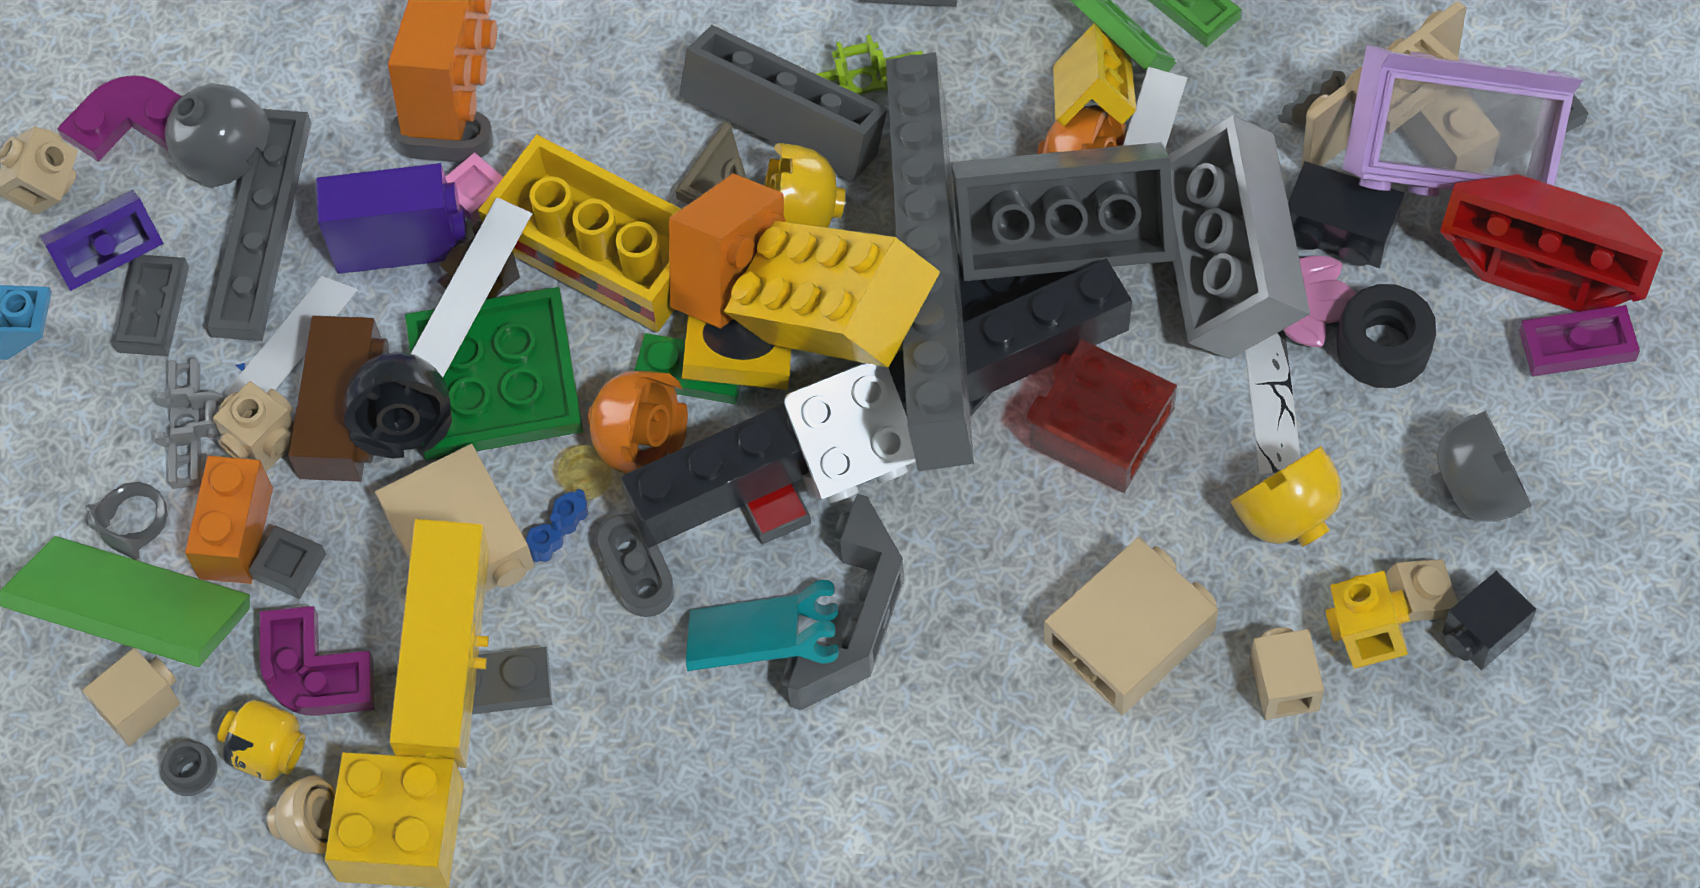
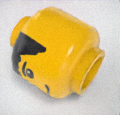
(261, 740)

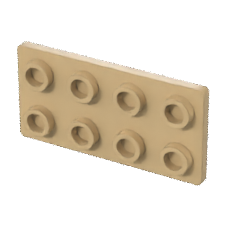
(1331, 116)

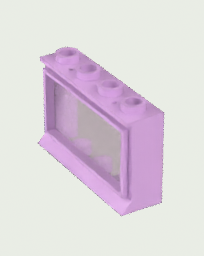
(1454, 122)

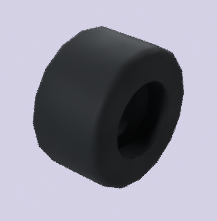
(1380, 364)

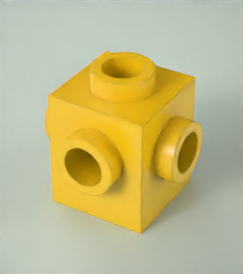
(1368, 619)

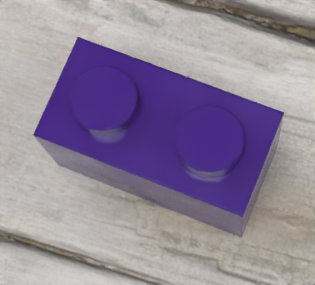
(102, 240)

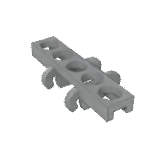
(191, 434)

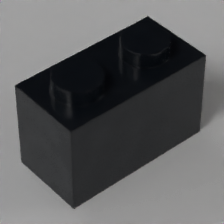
(1341, 216)

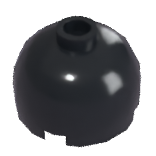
(396, 405)

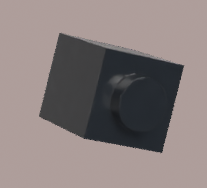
(1487, 621)

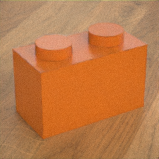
(229, 519)

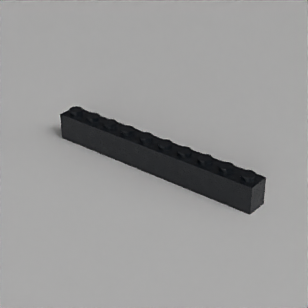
(764, 449)

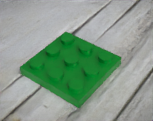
(509, 375)

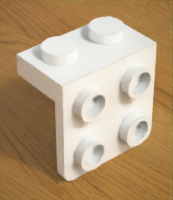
(850, 431)

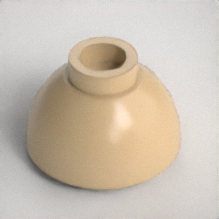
(304, 815)

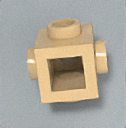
(36, 169)
(255, 425)

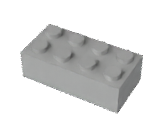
(1234, 239)

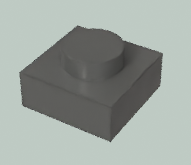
(287, 562)

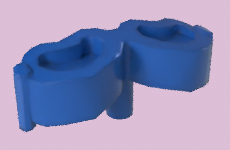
(565, 516)

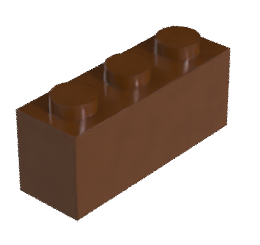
(319, 436)

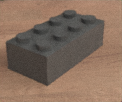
(1064, 211)

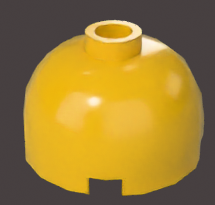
(806, 184)
(1292, 501)

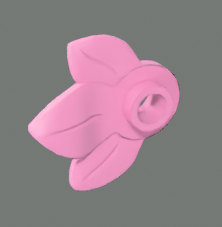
(1325, 299)

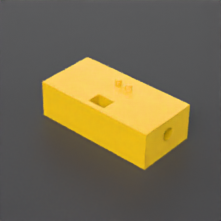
(440, 641)

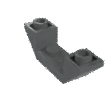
(867, 546)

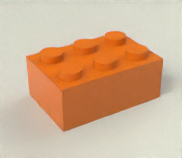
(439, 65)

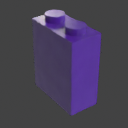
(389, 217)

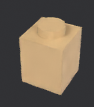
(1286, 673)
(133, 695)

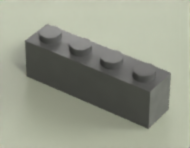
(781, 101)

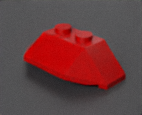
(1550, 242)

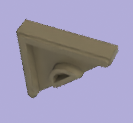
(712, 166)

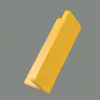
(1097, 71)

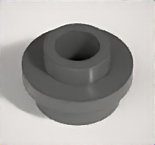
(178, 757)

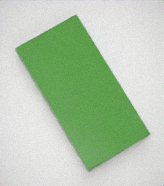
(125, 601)

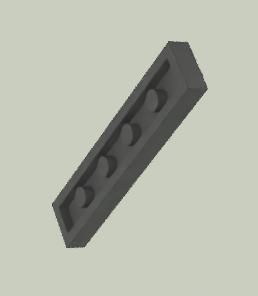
(259, 230)

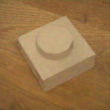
(1425, 588)

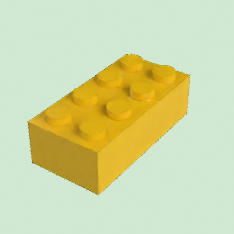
(832, 292)

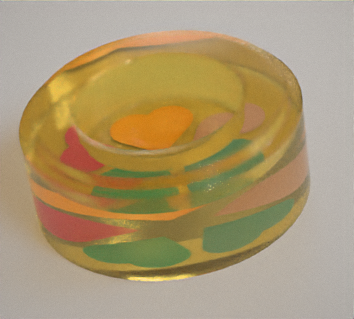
(584, 470)

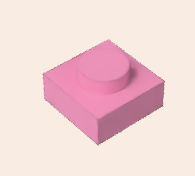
(474, 184)

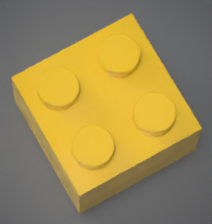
(394, 820)

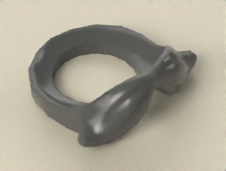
(129, 544)

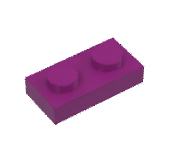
(1579, 340)

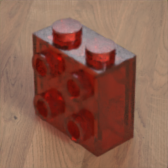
(1101, 415)

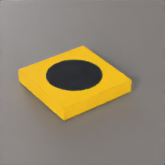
(733, 356)

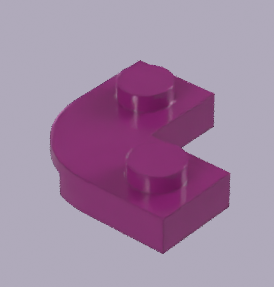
(115, 109)
(303, 678)

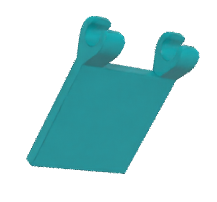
(762, 630)

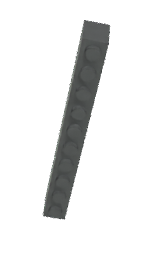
(926, 224)

